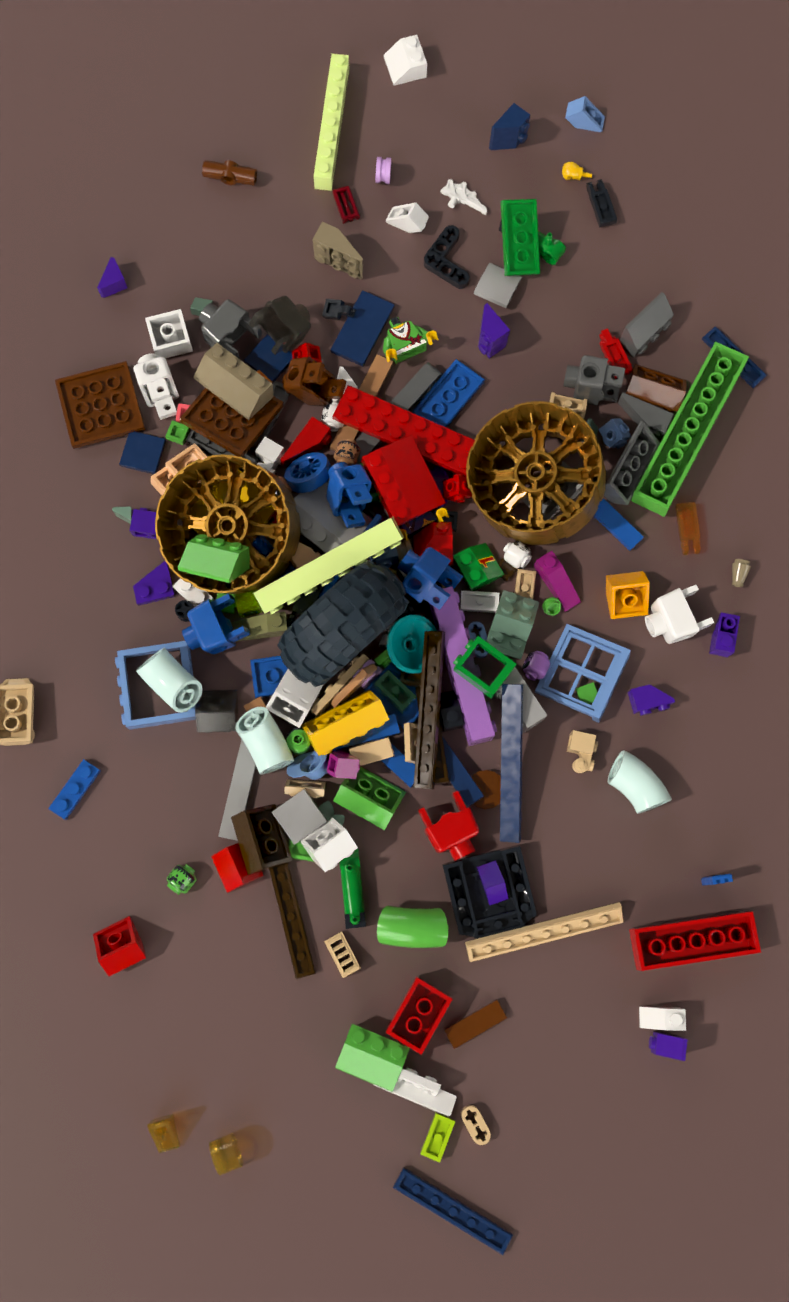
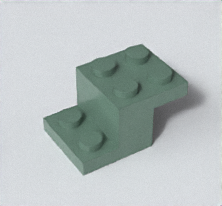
(512, 624)

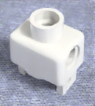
(154, 374)
(673, 616)

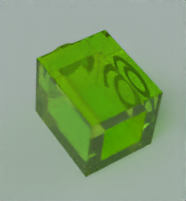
(247, 604)

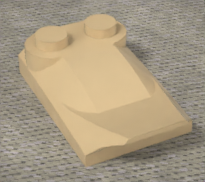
(16, 712)

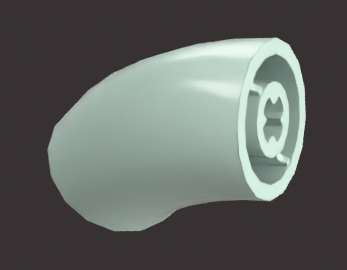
(171, 681)
(264, 740)
(637, 783)

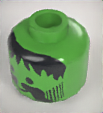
(300, 747)
(181, 879)

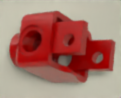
(452, 830)

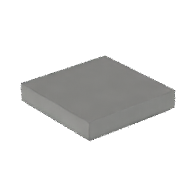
(299, 816)

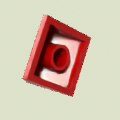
(232, 868)

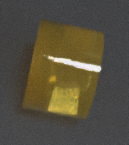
(226, 1154)

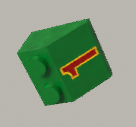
(477, 566)

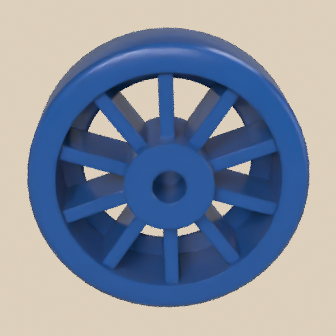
(308, 472)

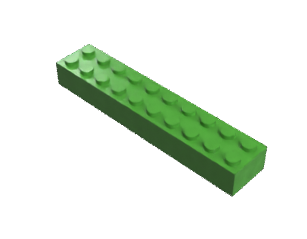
(689, 429)

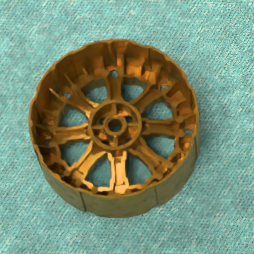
(521, 423)
(184, 493)

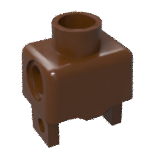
(306, 376)

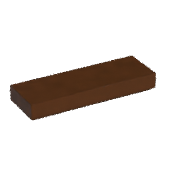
(475, 1024)

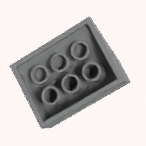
(320, 524)

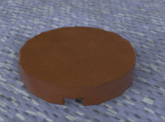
(490, 786)

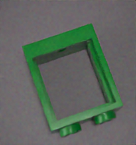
(483, 687)

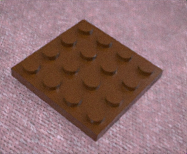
(99, 404)
(226, 426)

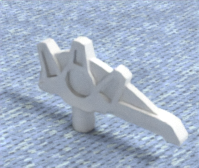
(460, 194)

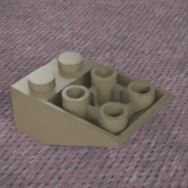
(335, 250)

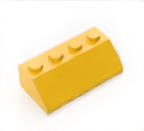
(345, 722)

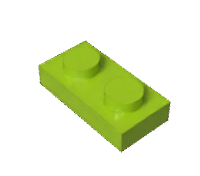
(437, 1137)

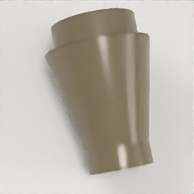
(740, 570)

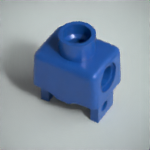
(355, 486)
(424, 572)
(211, 628)

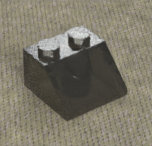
(217, 711)

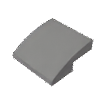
(496, 286)

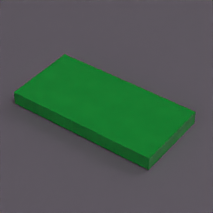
(520, 237)

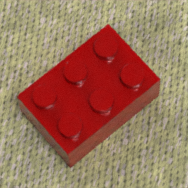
(418, 1015)

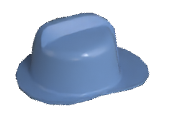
(308, 765)

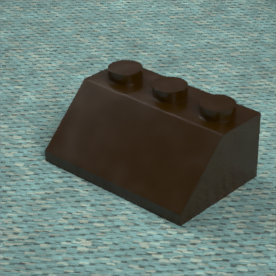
(261, 839)

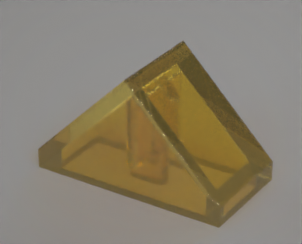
(164, 1133)

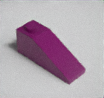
(557, 580)

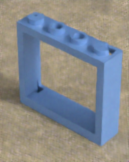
(122, 680)

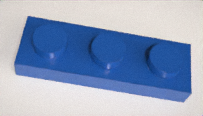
(74, 789)

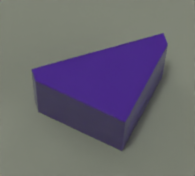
(112, 280)
(492, 882)

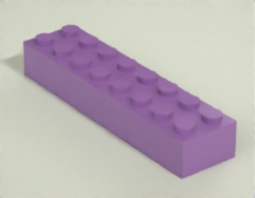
(472, 703)

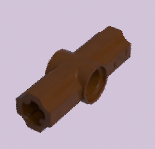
(229, 172)

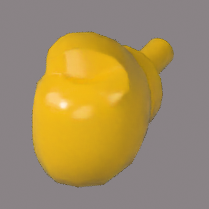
(572, 171)

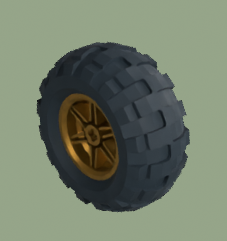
(342, 623)

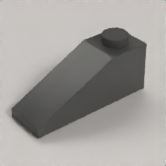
(654, 417)

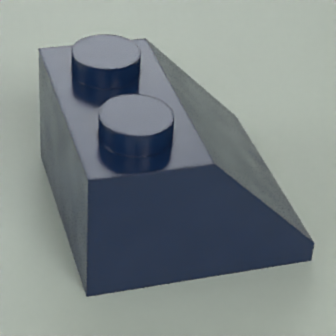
(510, 129)

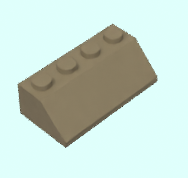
(233, 381)

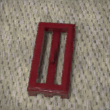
(350, 217)

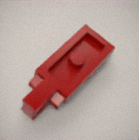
(614, 351)

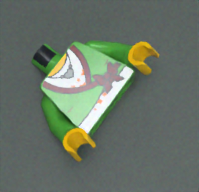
(406, 340)

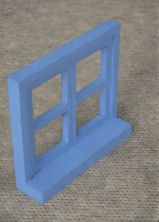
(608, 682)

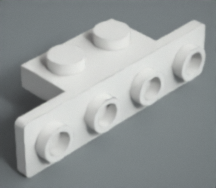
(423, 1091)

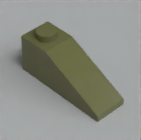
(263, 625)

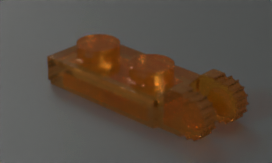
(688, 526)

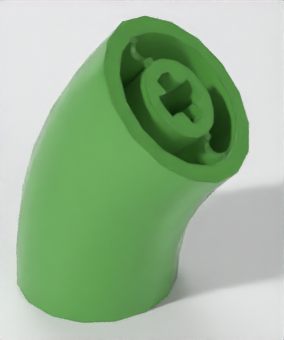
(412, 927)

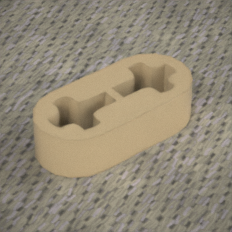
(479, 1122)

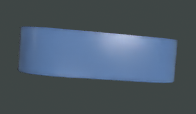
(482, 634)

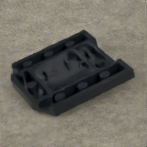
(469, 902)

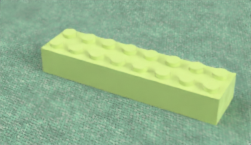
(328, 565)

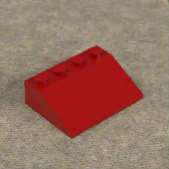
(402, 480)

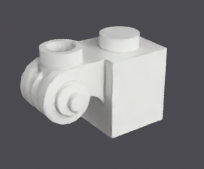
(270, 454)

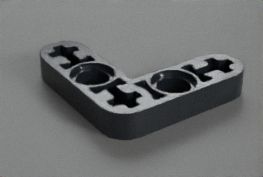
(439, 257)

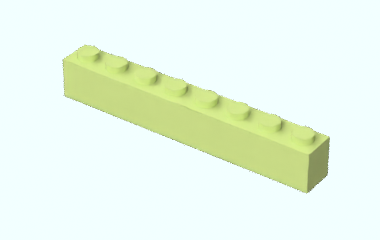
(331, 122)

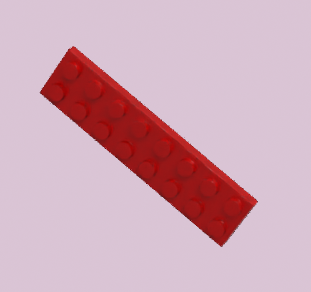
(393, 423)

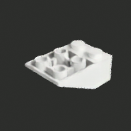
(293, 699)

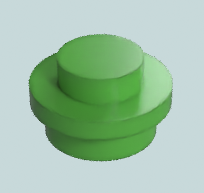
(551, 606)

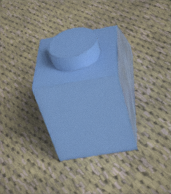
(584, 115)

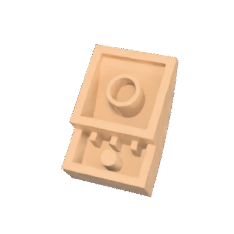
(173, 466)

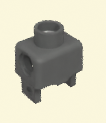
(226, 325)
(594, 379)

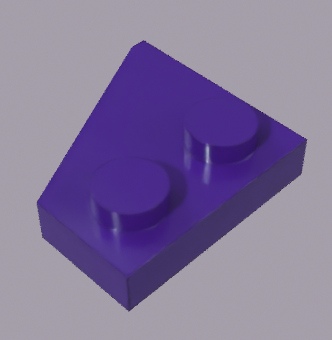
(154, 586)

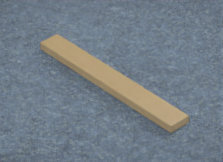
(544, 932)

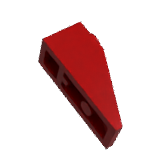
(310, 440)

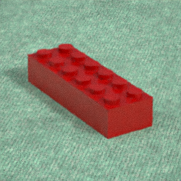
(694, 940)

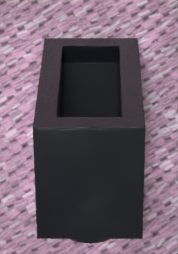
(450, 712)

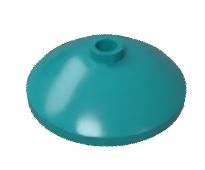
(410, 630)

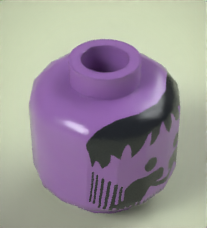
(536, 665)

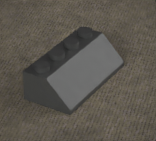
(631, 465)

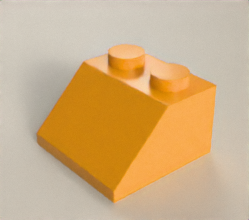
(627, 594)

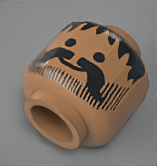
(347, 452)

